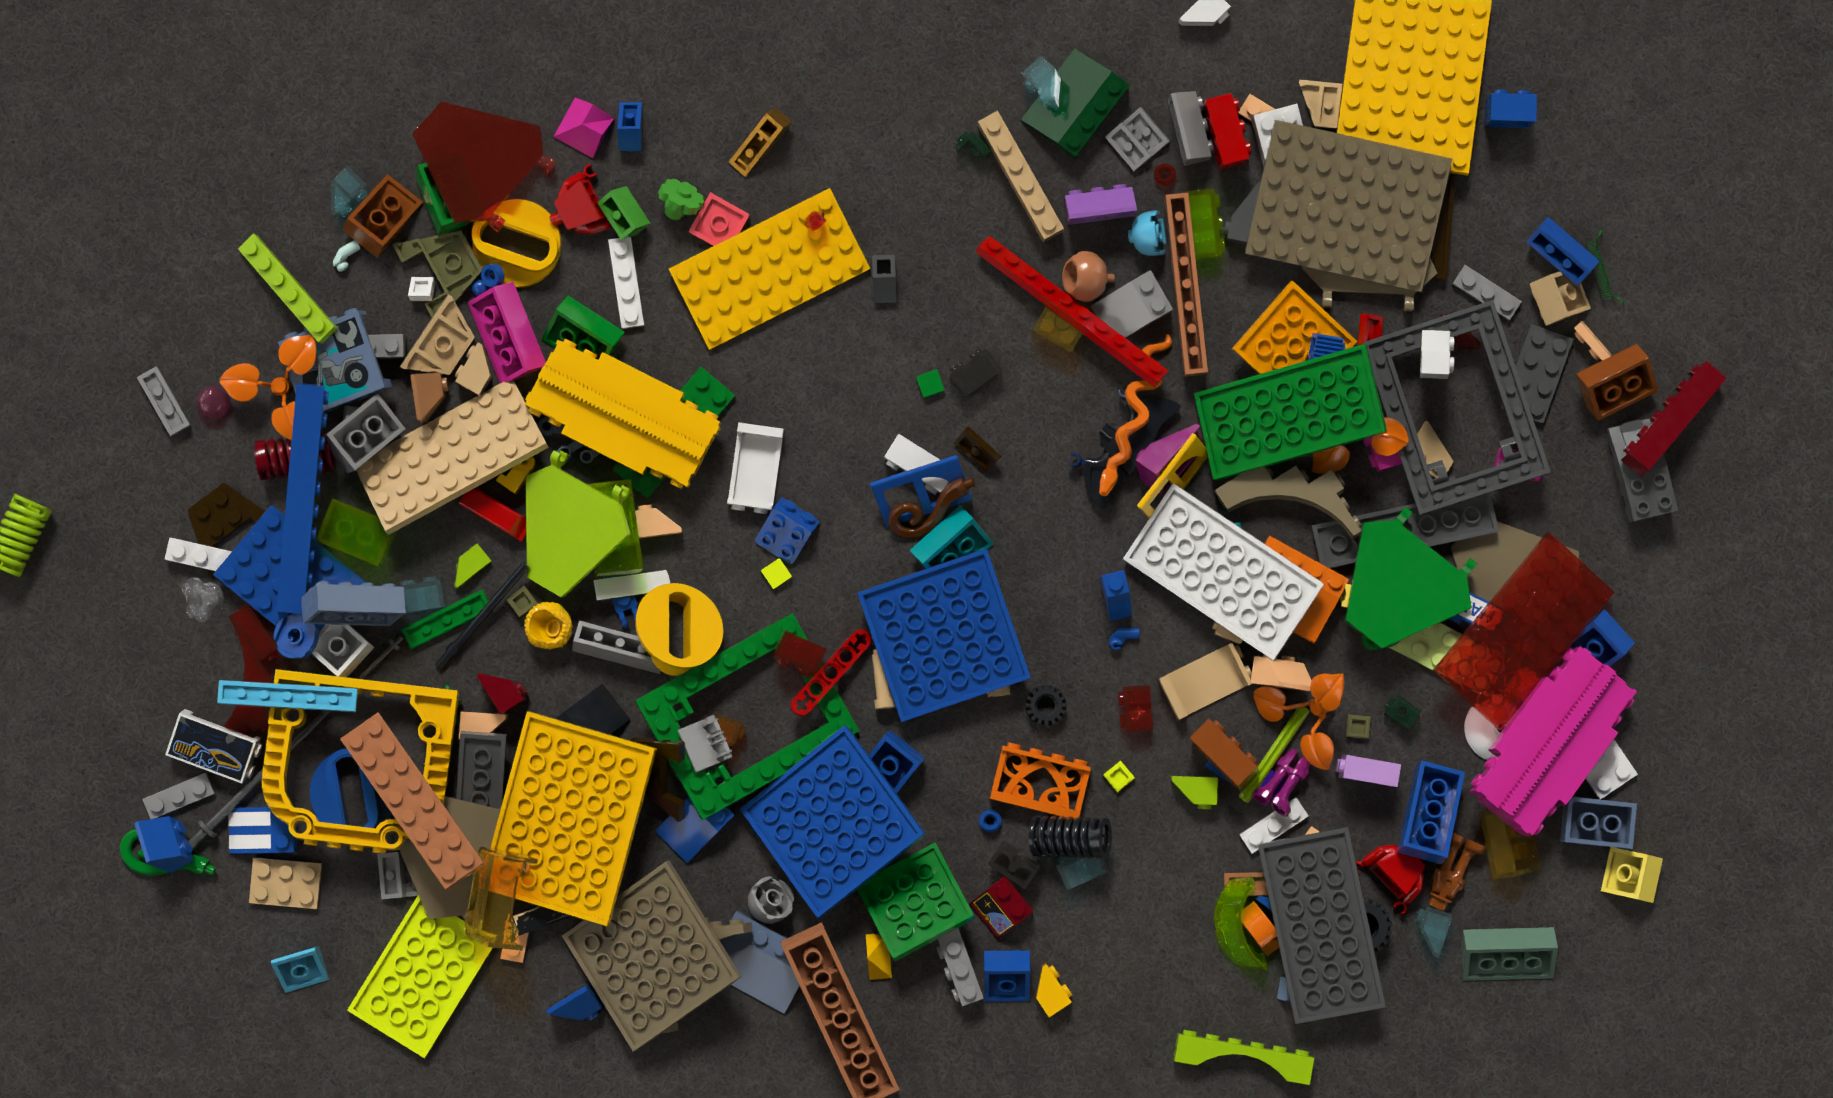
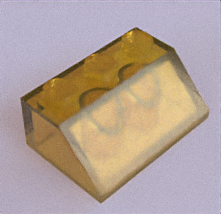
(1507, 850)

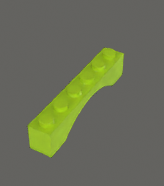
(1292, 1066)

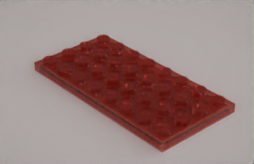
(1523, 631)

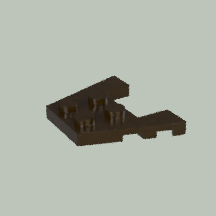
(221, 514)
(657, 781)

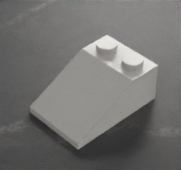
(1133, 305)

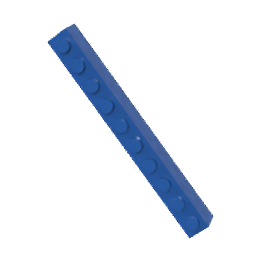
(301, 496)

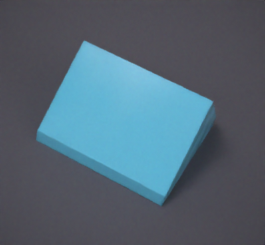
(300, 969)

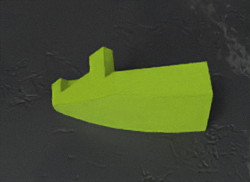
(470, 564)

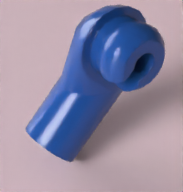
(1121, 635)

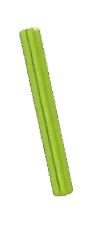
(1275, 752)

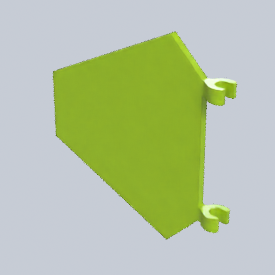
(569, 526)

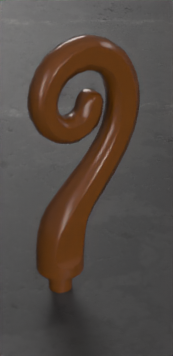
(952, 492)

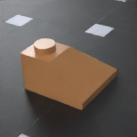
(428, 393)

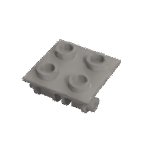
(705, 743)

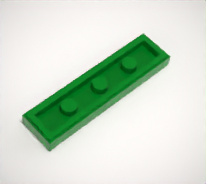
(445, 619)

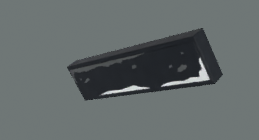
(535, 918)

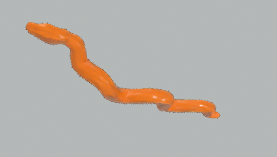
(1110, 475)

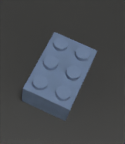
(1599, 822)

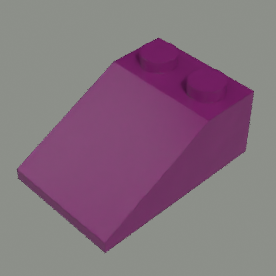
(1159, 454)

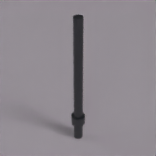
(453, 648)

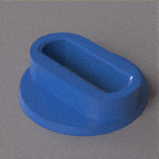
(328, 796)

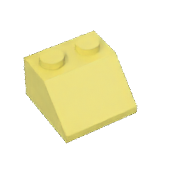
(1631, 874)

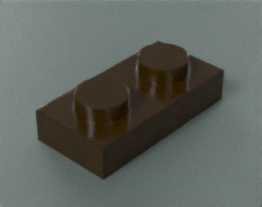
(977, 449)

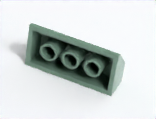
(1509, 953)

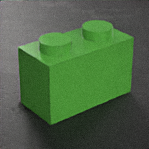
(623, 212)

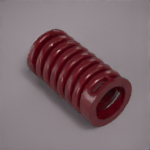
(272, 469)

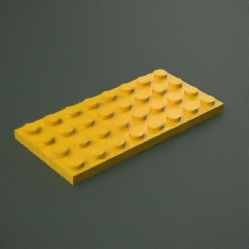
(768, 269)

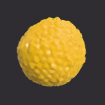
(548, 625)

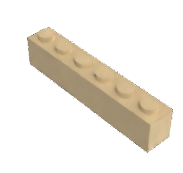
(1020, 176)

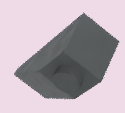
(1240, 222)

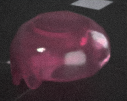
(213, 402)

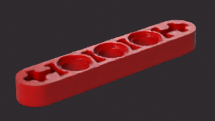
(840, 667)

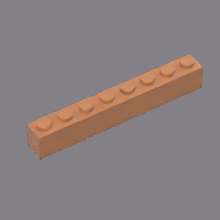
(1185, 284)

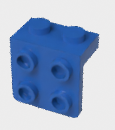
(786, 530)

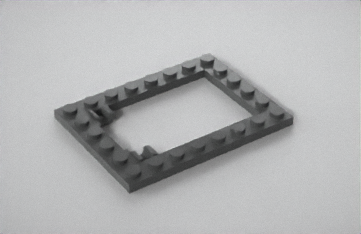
(1516, 468)

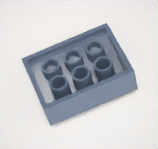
(762, 964)

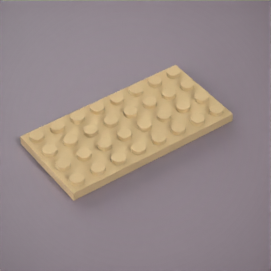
(450, 456)

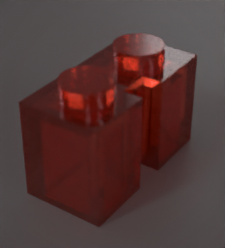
(798, 653)
(1136, 708)

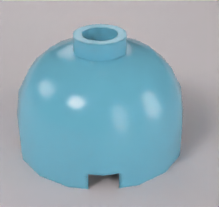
(1148, 233)

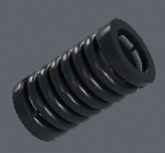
(1070, 837)

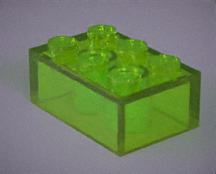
(355, 533)

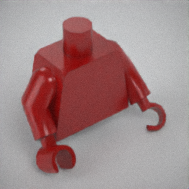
(579, 206)
(1397, 871)

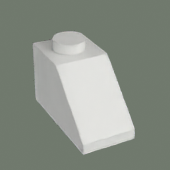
(1206, 13)

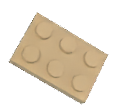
(285, 883)

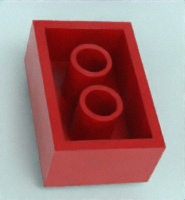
(1226, 131)

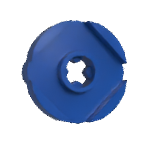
(285, 641)

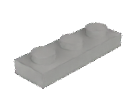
(1485, 290)
(164, 401)
(178, 796)

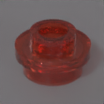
(1165, 167)
(815, 220)

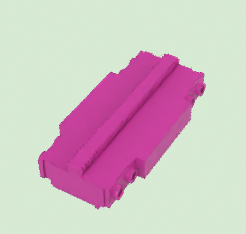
(1552, 741)

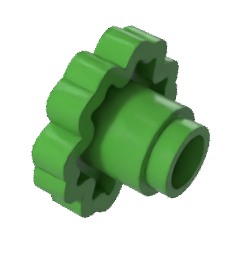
(680, 199)

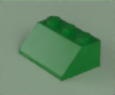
(436, 206)
(583, 328)

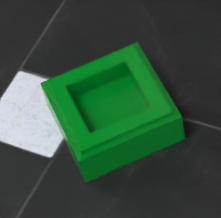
(930, 383)

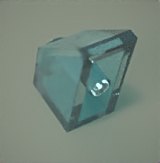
(1433, 928)

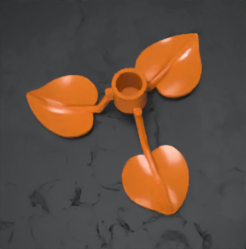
(242, 379)
(1383, 444)
(1328, 694)

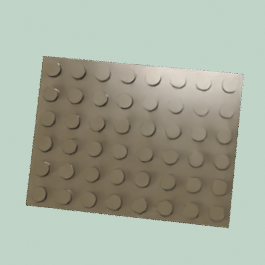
(1348, 205)

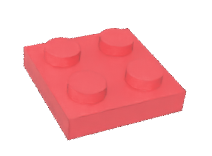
(718, 220)

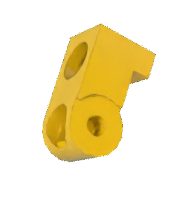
(517, 475)

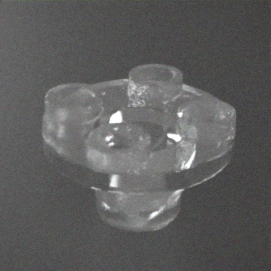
(201, 598)

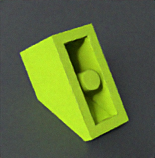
(1198, 789)

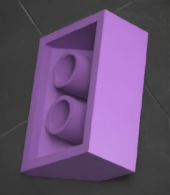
(1100, 204)

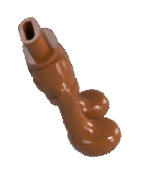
(1448, 882)

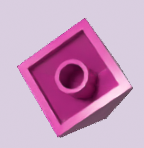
(584, 127)

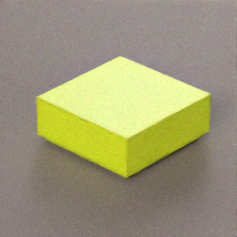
(776, 573)
(1118, 776)

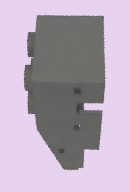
(1646, 495)

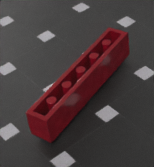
(1673, 419)

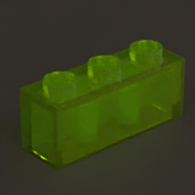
(1206, 224)

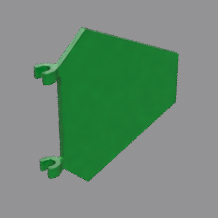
(1402, 584)

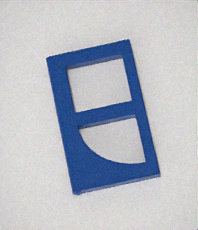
(946, 469)

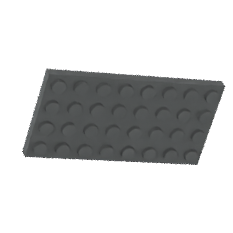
(1322, 925)

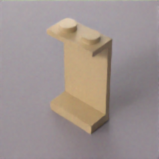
(1205, 680)

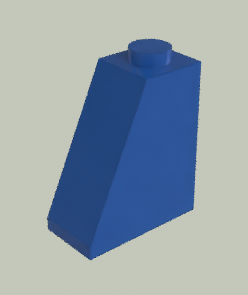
(1116, 595)

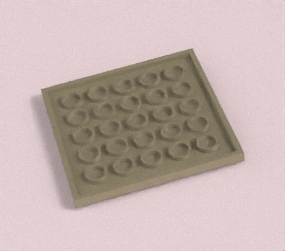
(653, 957)

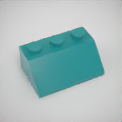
(951, 539)

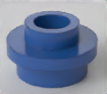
(990, 828)

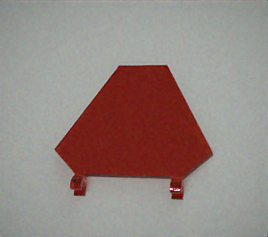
(478, 159)

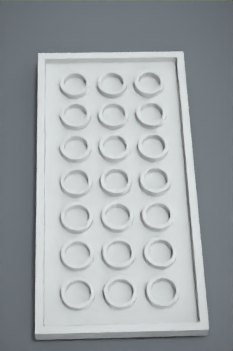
(1223, 571)

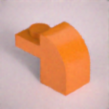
(1260, 928)

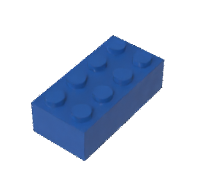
(1431, 812)

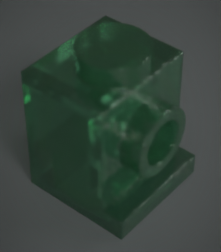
(1403, 720)

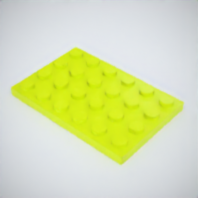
(419, 979)

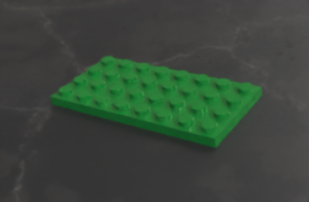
(1290, 412)

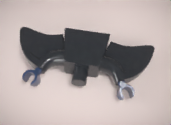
(1159, 410)

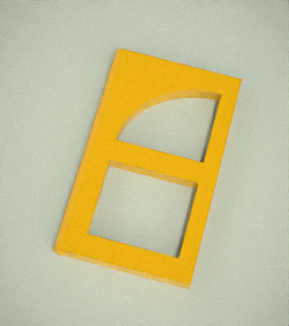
(1191, 448)

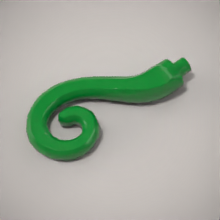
(199, 866)

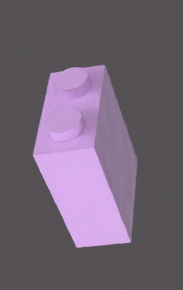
(1368, 770)

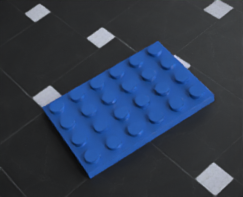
(254, 567)

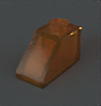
(732, 729)

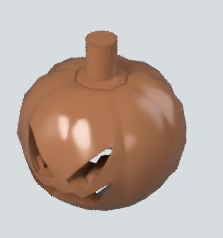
(1085, 276)

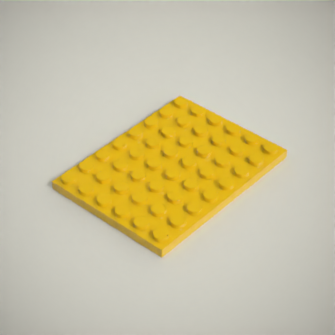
(1416, 75)
(575, 811)

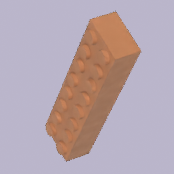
(412, 801)
(839, 1014)

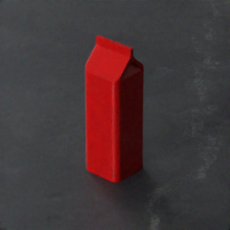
(495, 513)

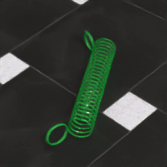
(1614, 297)

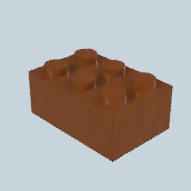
(1617, 382)
(1225, 753)

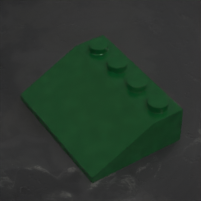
(1085, 102)

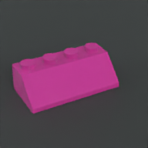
(506, 332)

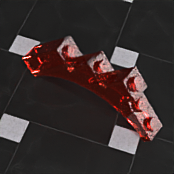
(257, 647)

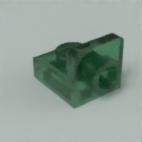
(977, 146)

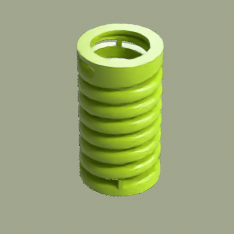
(20, 533)

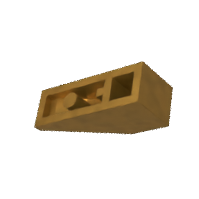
(760, 141)

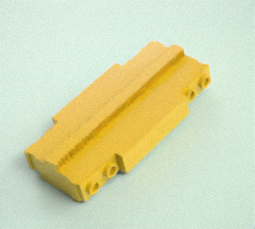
(623, 413)

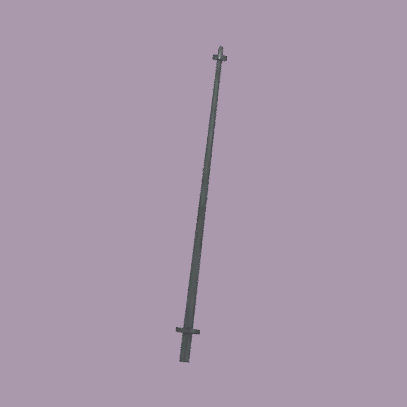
(207, 828)

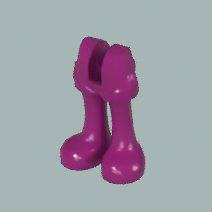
(1280, 802)

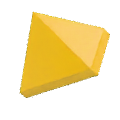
(878, 957)

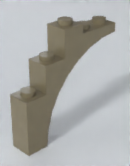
(1291, 486)

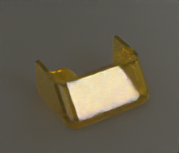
(494, 896)

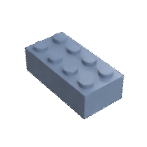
(353, 604)

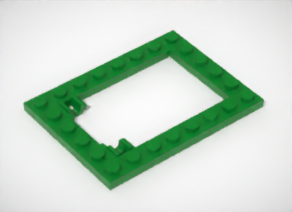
(663, 722)

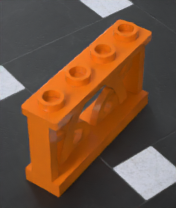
(1012, 796)

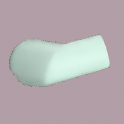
(342, 254)

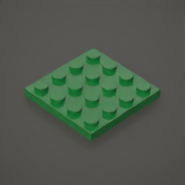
(915, 902)

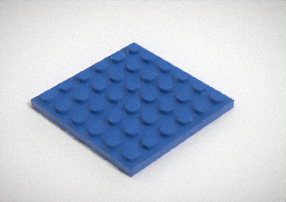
(944, 635)
(832, 821)

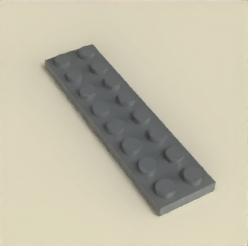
(1442, 526)

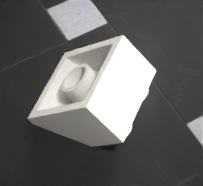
(341, 649)

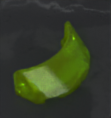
(1229, 927)

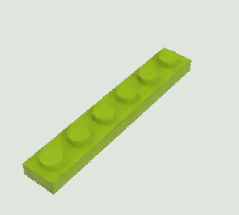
(287, 288)

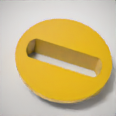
(529, 220)
(700, 627)

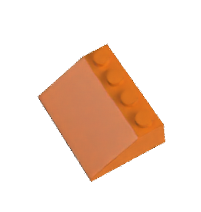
(1324, 603)

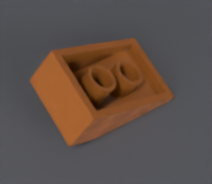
(381, 215)

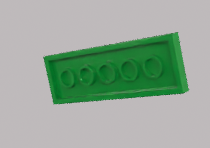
(708, 395)

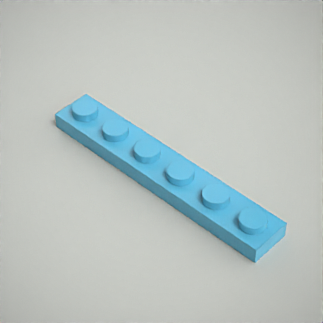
(287, 696)

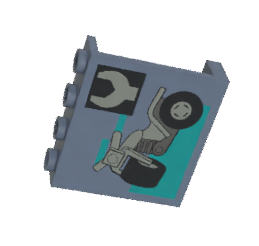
(344, 363)

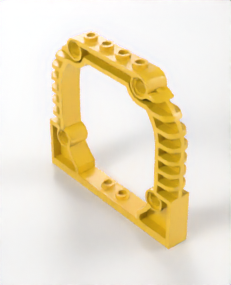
(436, 709)

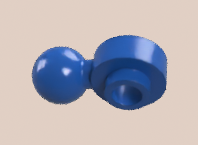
(491, 276)

